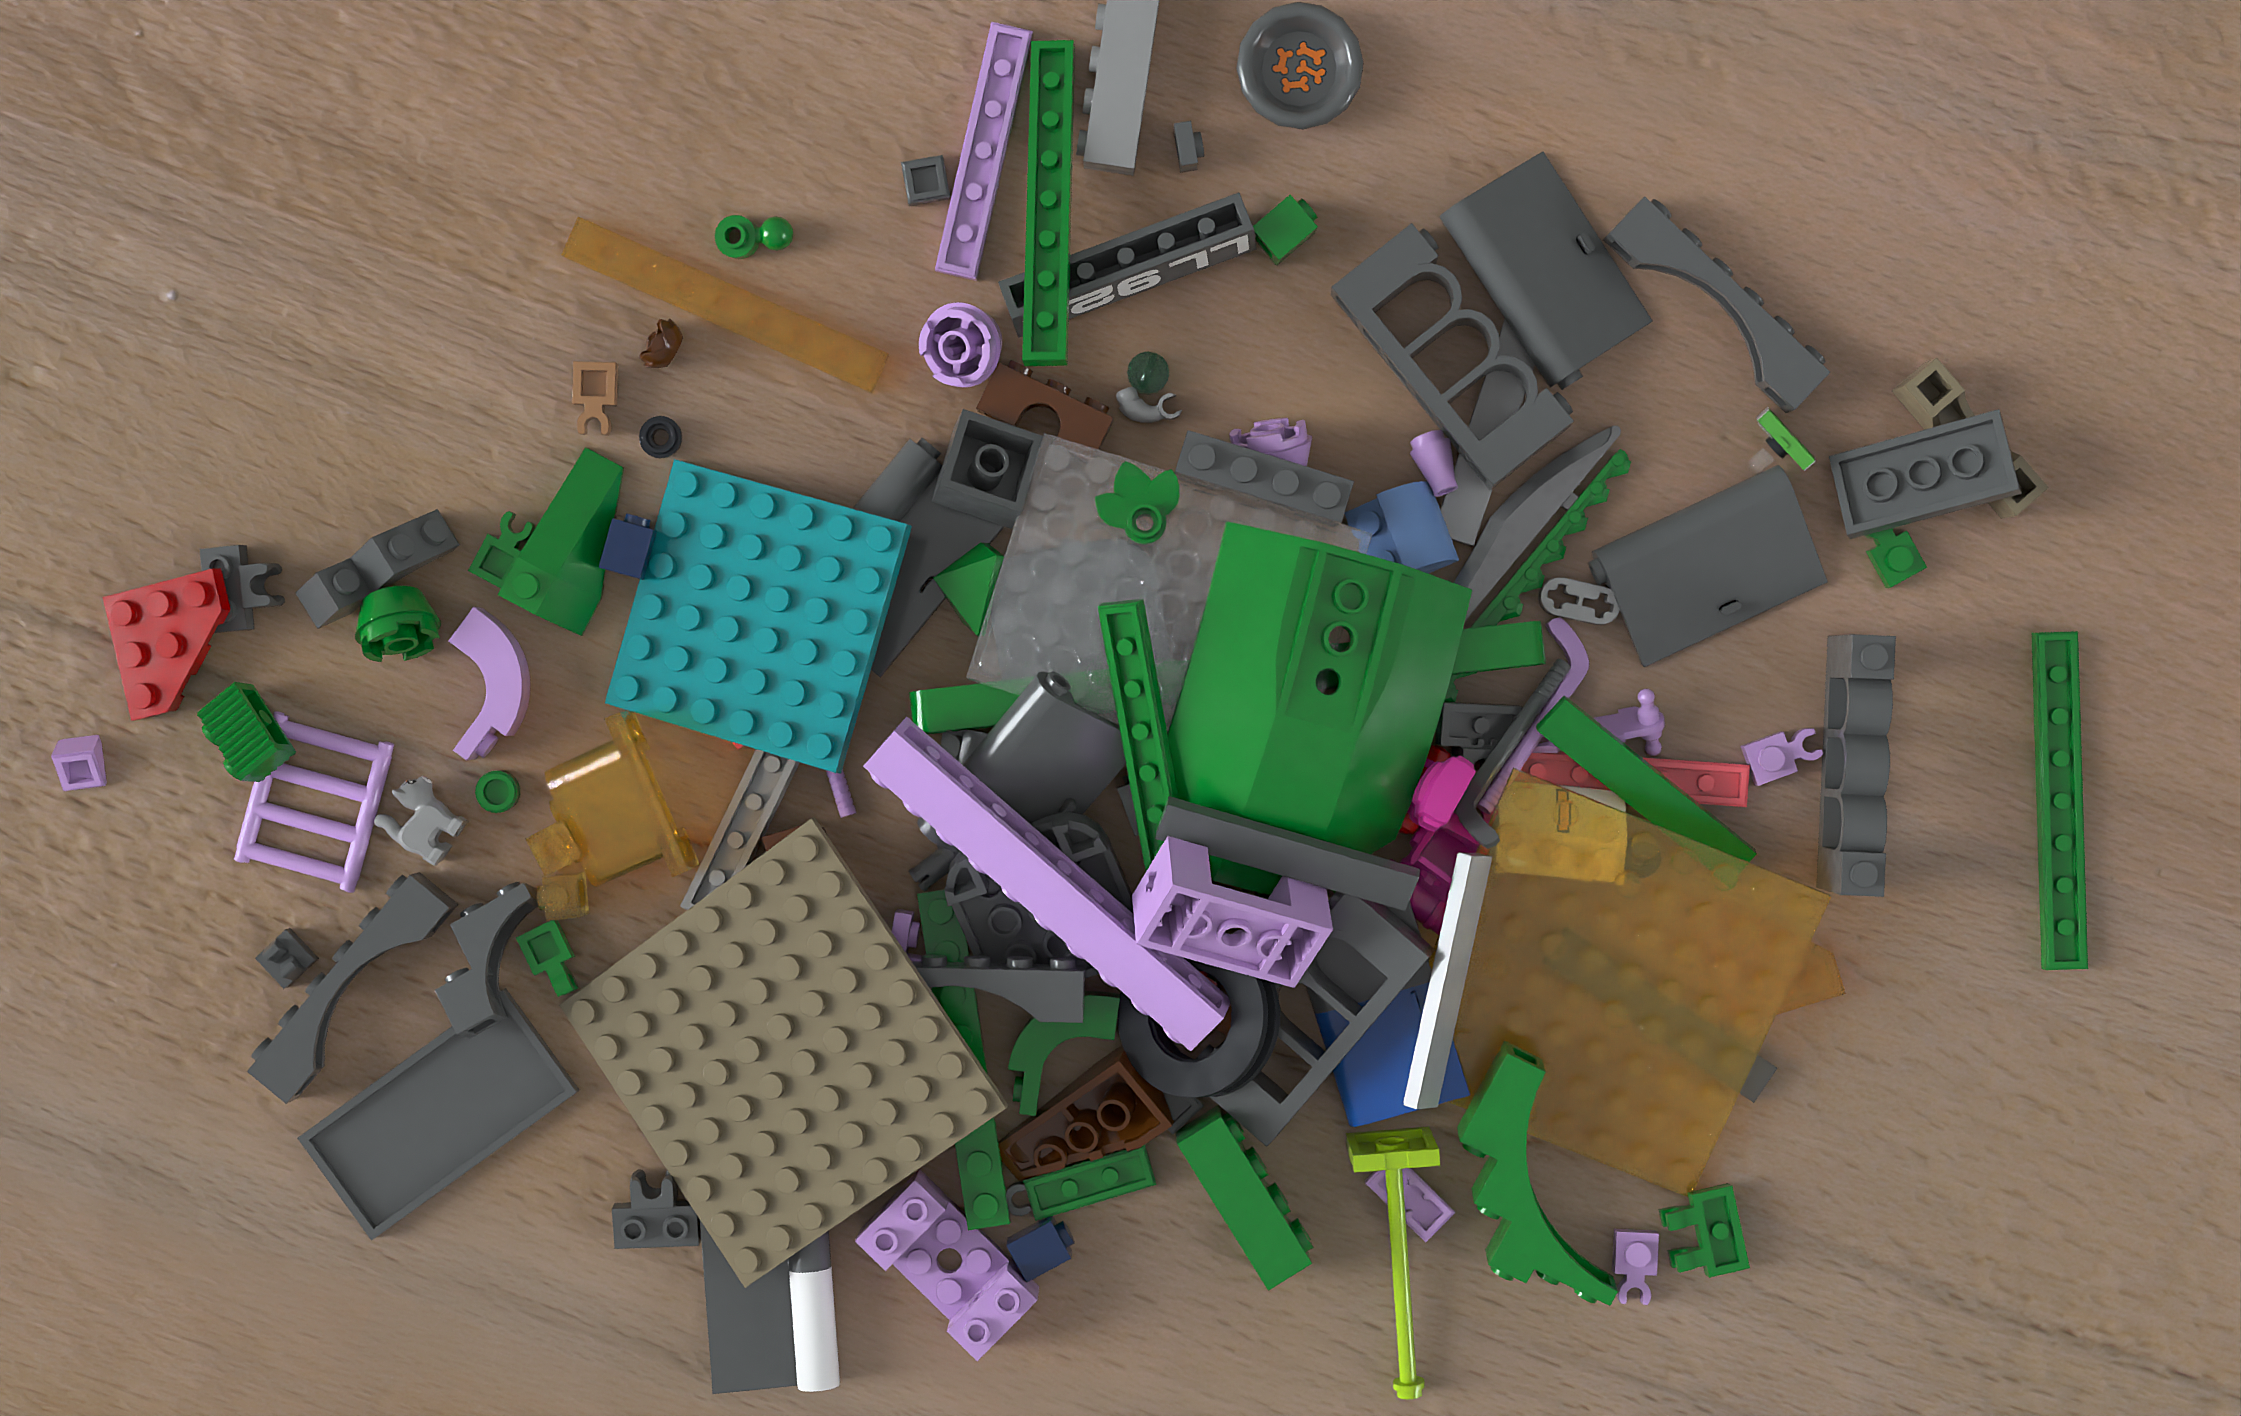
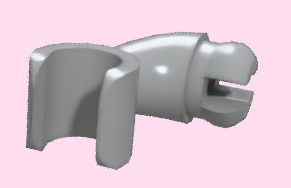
(1139, 411)

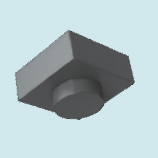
(1188, 146)

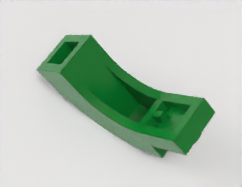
(1040, 1038)

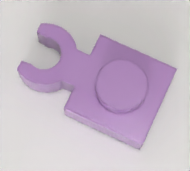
(1774, 756)
(1635, 1256)

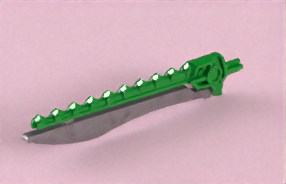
(1522, 519)

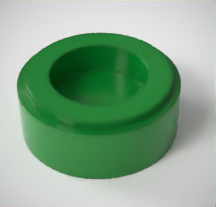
(497, 791)

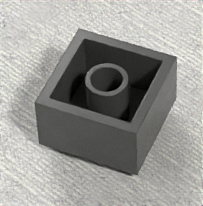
(987, 469)

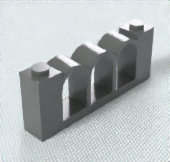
(1386, 274)
(1855, 764)
(1387, 945)

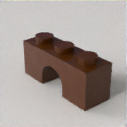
(1014, 392)

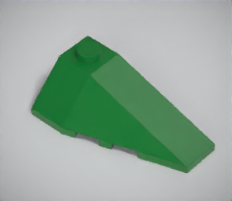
(559, 565)

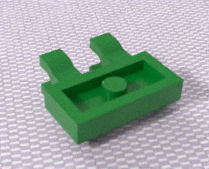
(1717, 1231)

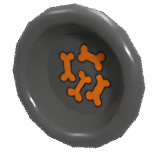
(1300, 65)

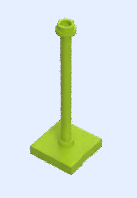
(1392, 1152)

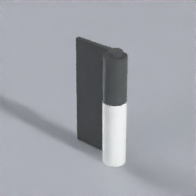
(776, 1327)

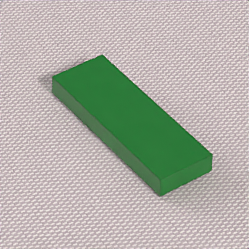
(1089, 1182)

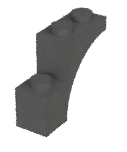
(376, 565)
(473, 995)

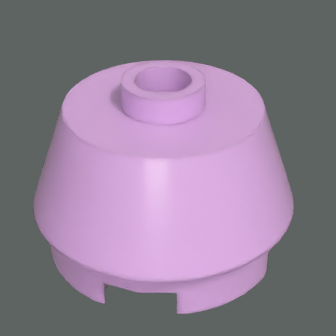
(960, 344)
(1276, 439)

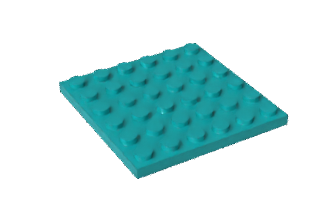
(758, 615)

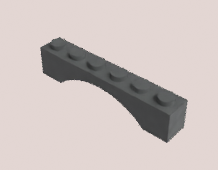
(1779, 361)
(1044, 990)
(298, 1050)

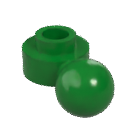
(774, 233)

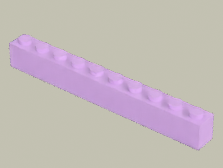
(1045, 883)

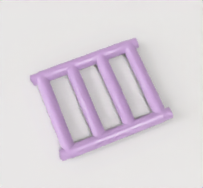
(357, 835)

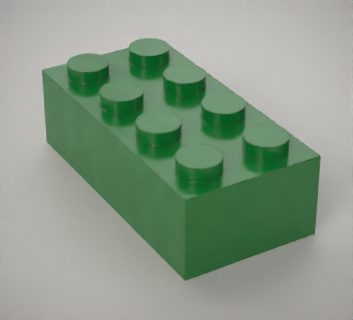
(1243, 1197)

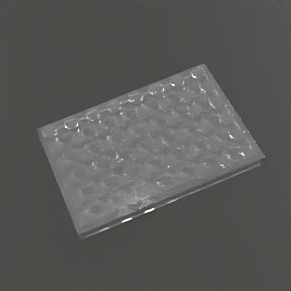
(1070, 562)

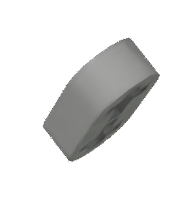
(1581, 591)

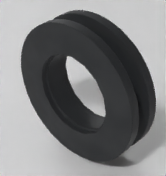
(1235, 1064)

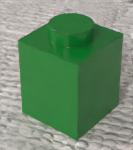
(1285, 228)

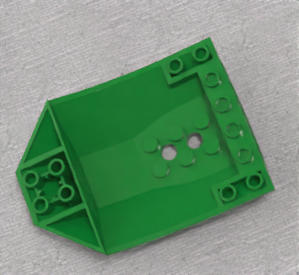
(1258, 731)

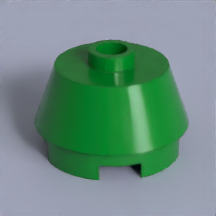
(396, 623)

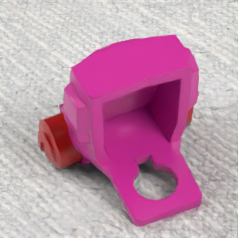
(1438, 794)

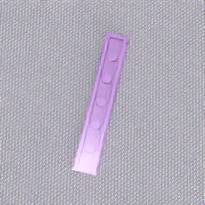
(984, 151)

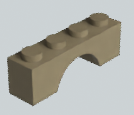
(1939, 399)

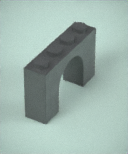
(1264, 477)

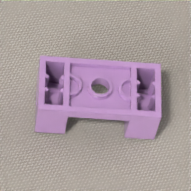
(1188, 917)
(980, 1295)

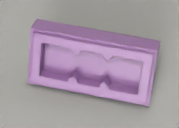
(1423, 1206)

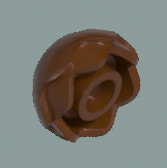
(662, 345)

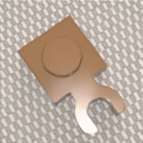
(594, 387)

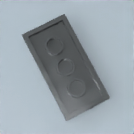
(1924, 474)

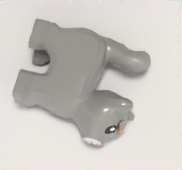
(427, 823)

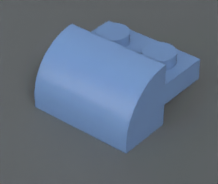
(1406, 527)

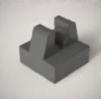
(287, 958)

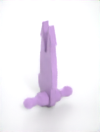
(1628, 724)

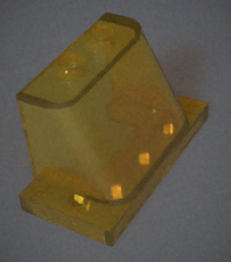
(618, 807)

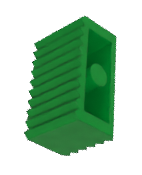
(245, 733)

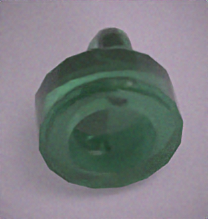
(1148, 373)

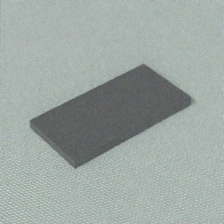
(436, 1117)

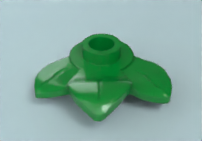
(1139, 497)

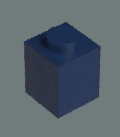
(628, 546)
(1041, 1247)

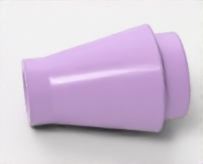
(1434, 459)

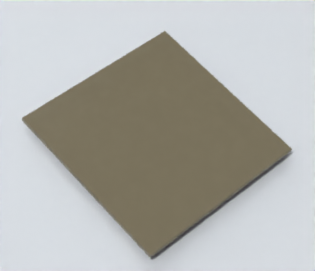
(782, 1053)

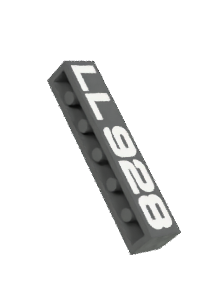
(1147, 257)

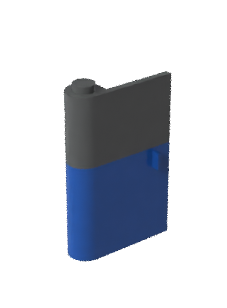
(1378, 1067)

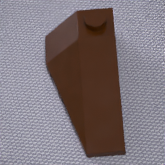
(1091, 1117)

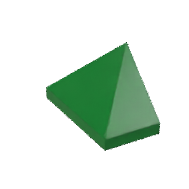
(970, 584)

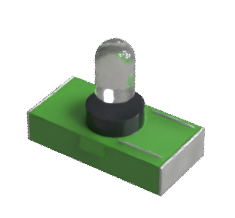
(1781, 441)

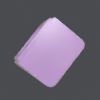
(80, 762)

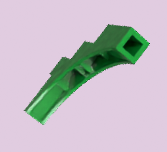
(1525, 1237)

